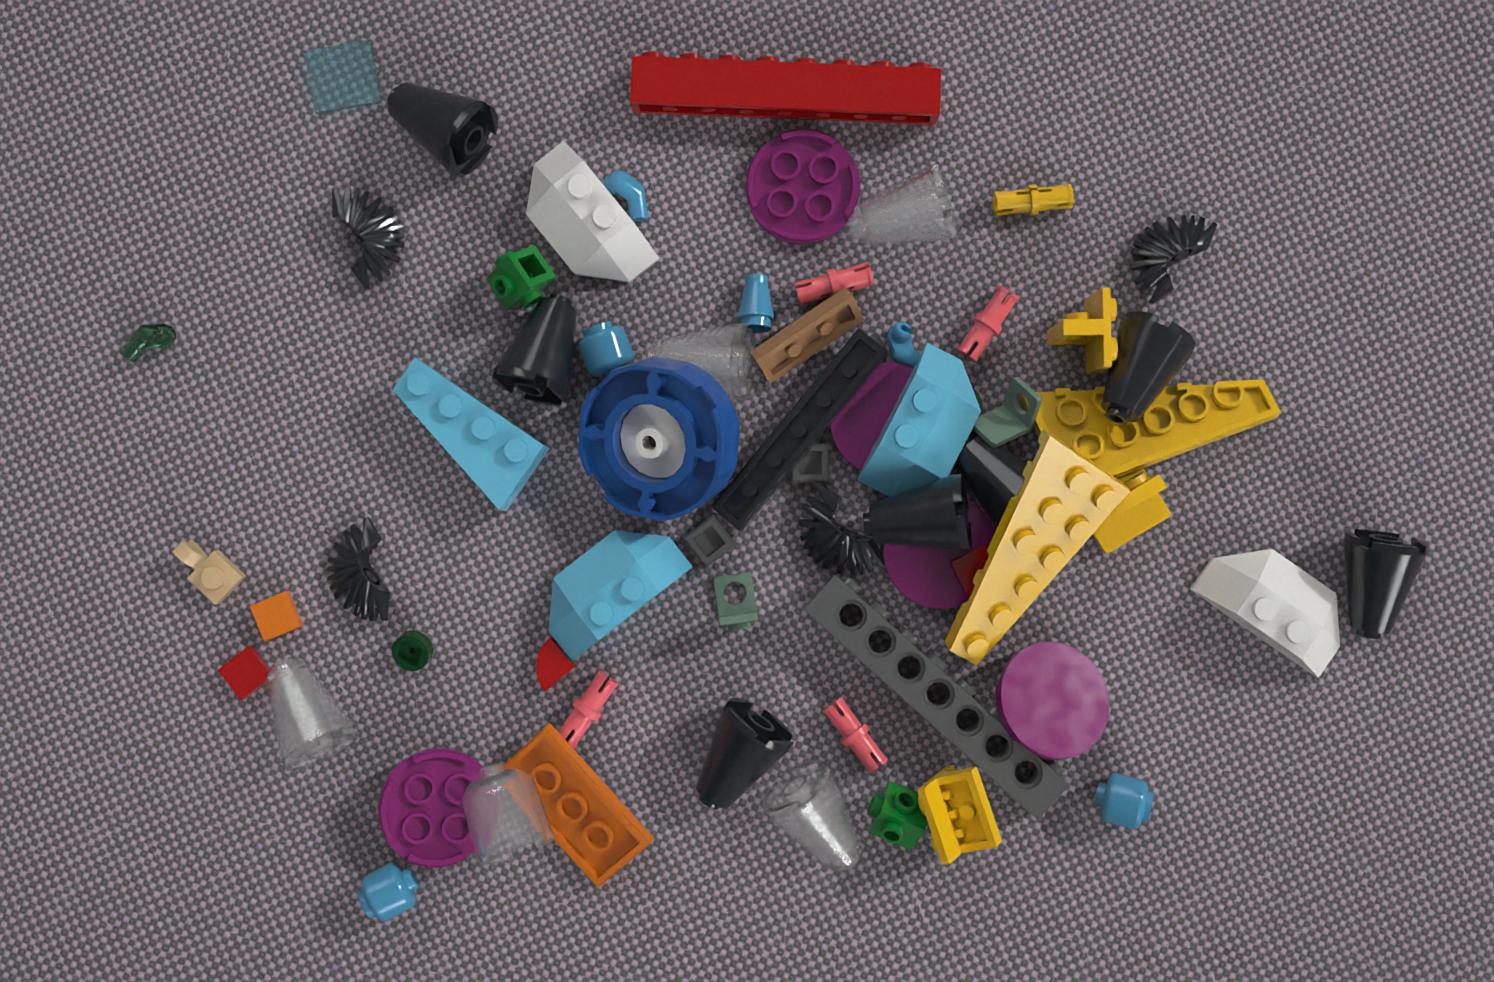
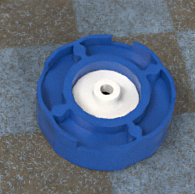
(659, 438)

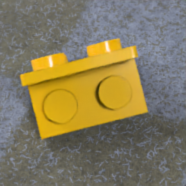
(1090, 329)
(1136, 512)
(958, 813)

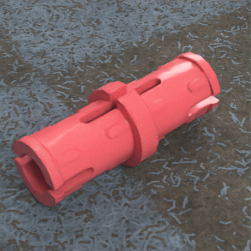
(828, 284)
(987, 324)
(587, 708)
(855, 735)

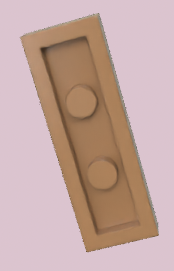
(807, 335)

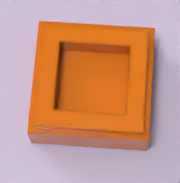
(276, 615)

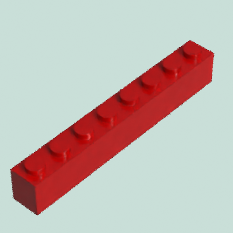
(785, 89)

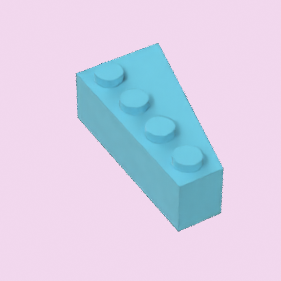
(478, 438)

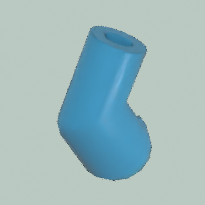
(633, 191)
(901, 344)

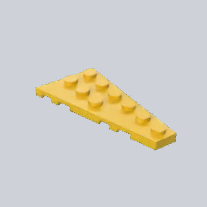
(1173, 424)
(1037, 536)

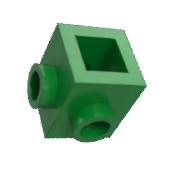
(520, 278)
(897, 816)

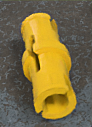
(1033, 199)

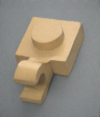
(212, 574)

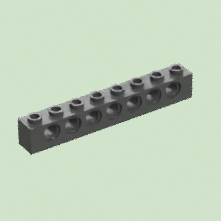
(1034, 793)

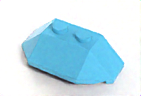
(924, 426)
(610, 586)

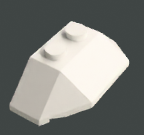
(585, 220)
(1275, 604)

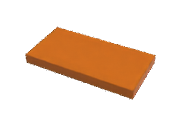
(580, 807)

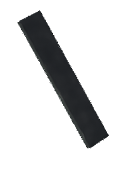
(800, 429)

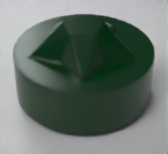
(412, 650)

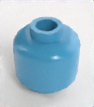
(605, 349)
(1124, 801)
(388, 891)

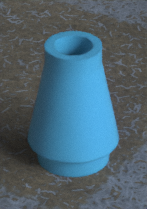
(756, 304)

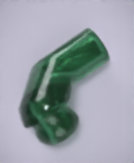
(148, 336)

